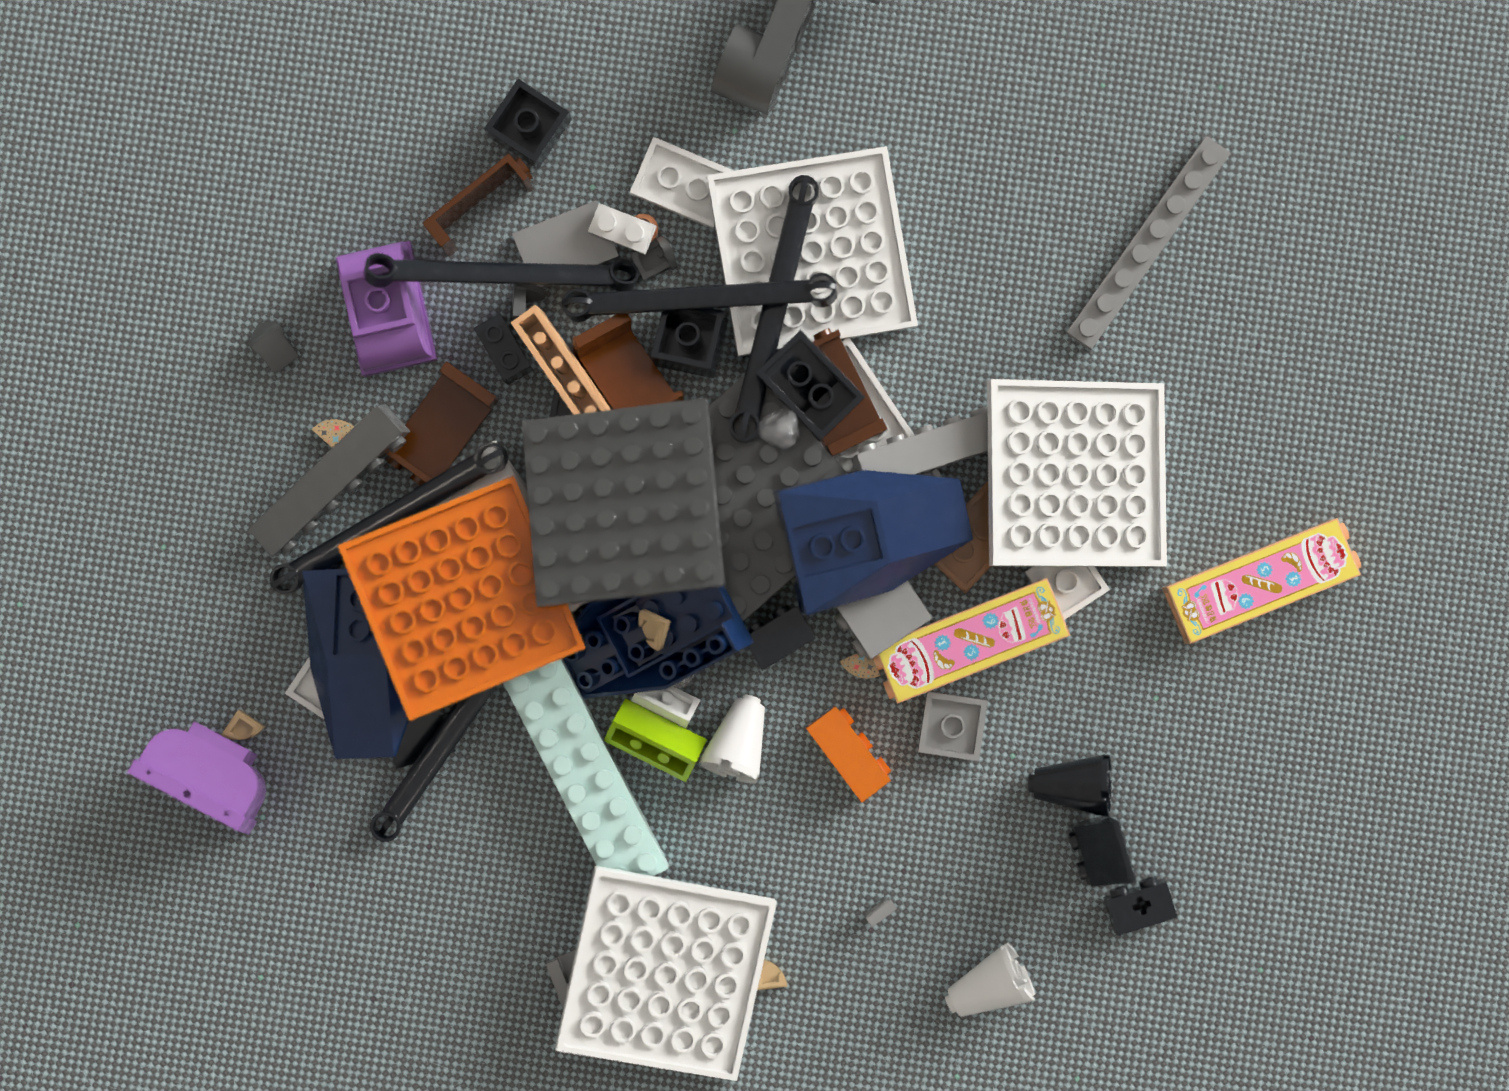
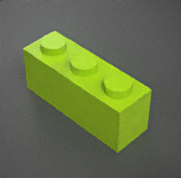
(655, 740)

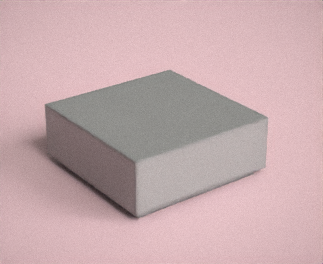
(880, 911)

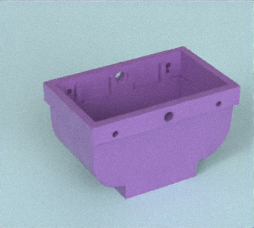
(389, 321)
(204, 774)

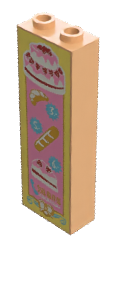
(1262, 580)
(972, 641)

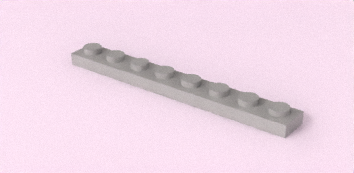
(1148, 243)

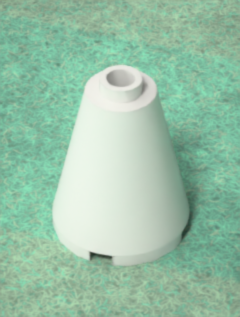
(737, 742)
(991, 985)

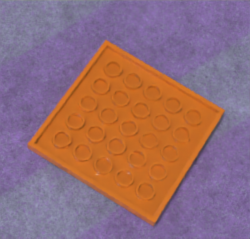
(458, 599)

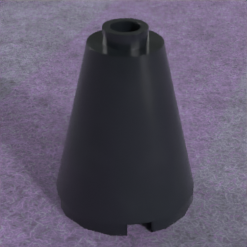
(1075, 784)

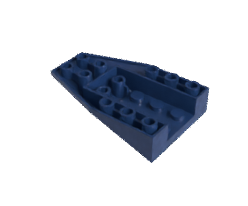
(868, 533)
(620, 660)
(350, 671)

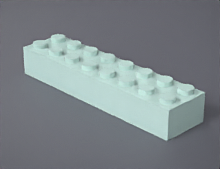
(585, 771)

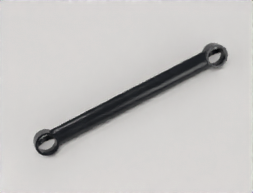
(500, 273)
(700, 297)
(773, 316)
(410, 504)
(428, 764)

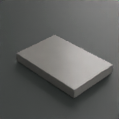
(565, 240)

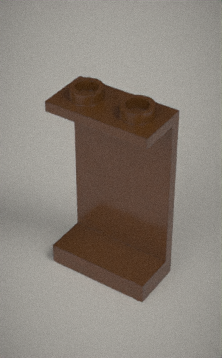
(472, 195)
(621, 365)
(863, 420)
(443, 425)

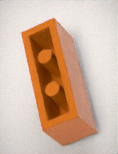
(849, 753)

